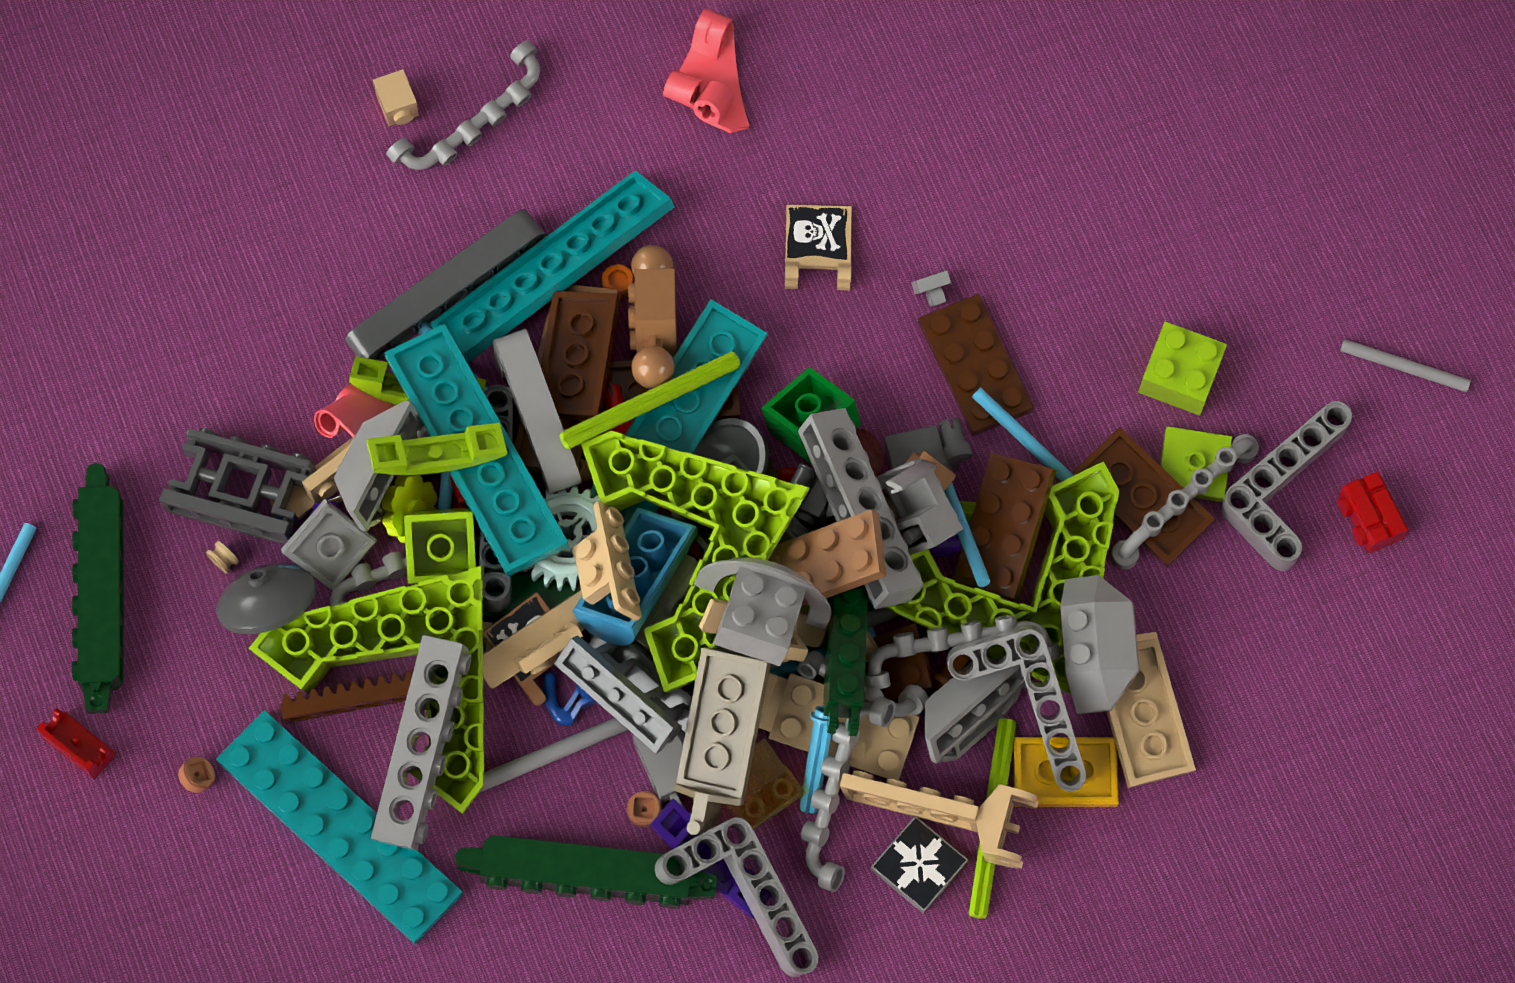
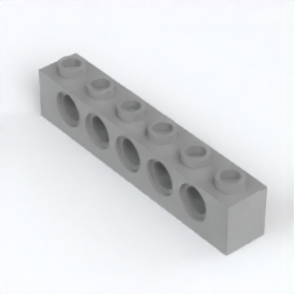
(853, 489)
(432, 655)

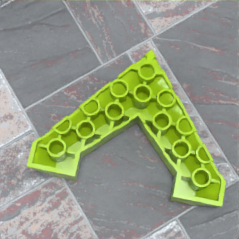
(739, 505)
(1082, 527)
(392, 627)

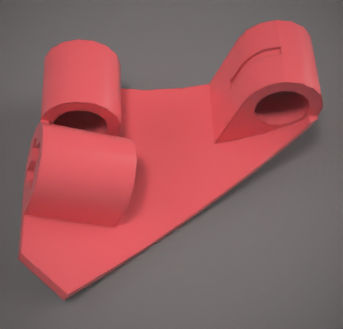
(710, 75)
(348, 412)

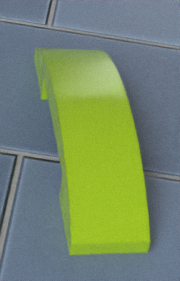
(373, 379)
(436, 453)

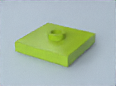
(1192, 450)

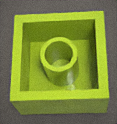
(1182, 368)
(438, 543)

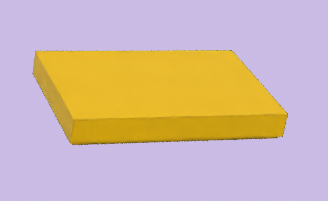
(1035, 774)

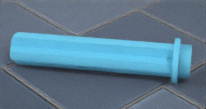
(817, 753)

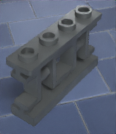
(229, 510)
(628, 688)

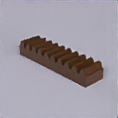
(345, 701)

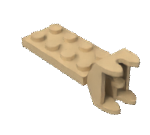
(788, 720)
(989, 820)

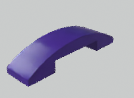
(672, 828)

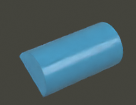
(655, 554)

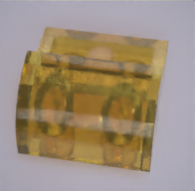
(769, 788)

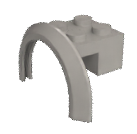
(920, 503)
(762, 606)

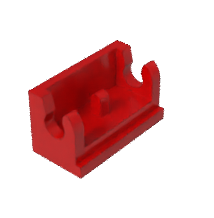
(76, 743)

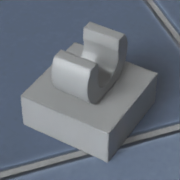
(932, 286)

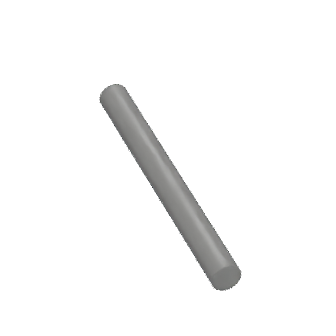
(1405, 365)

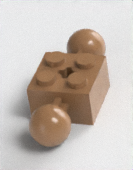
(653, 316)

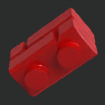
(1372, 513)

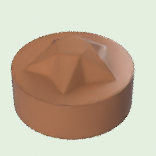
(196, 774)
(643, 808)

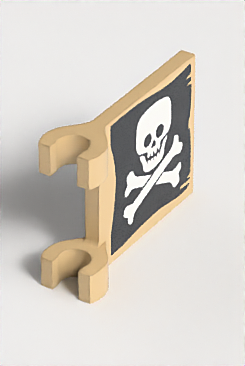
(818, 240)

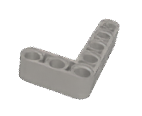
(521, 368)
(1278, 477)
(1038, 692)
(750, 887)

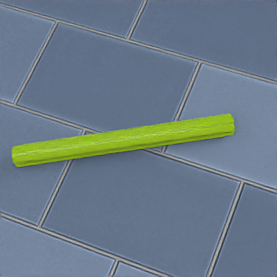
(649, 400)
(998, 775)

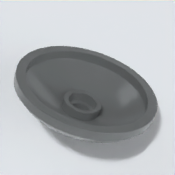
(735, 437)
(265, 598)

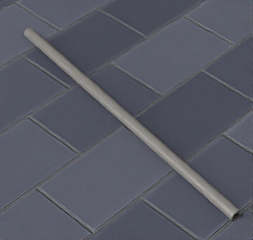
(607, 730)

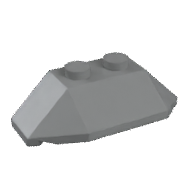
(357, 483)
(1097, 643)
(968, 710)

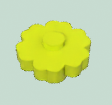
(407, 495)

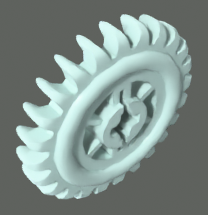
(562, 564)

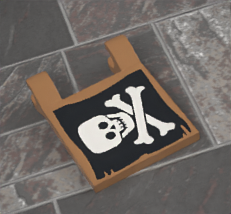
(509, 624)

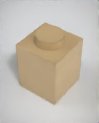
(396, 98)

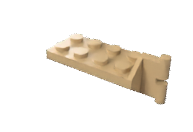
(1149, 722)

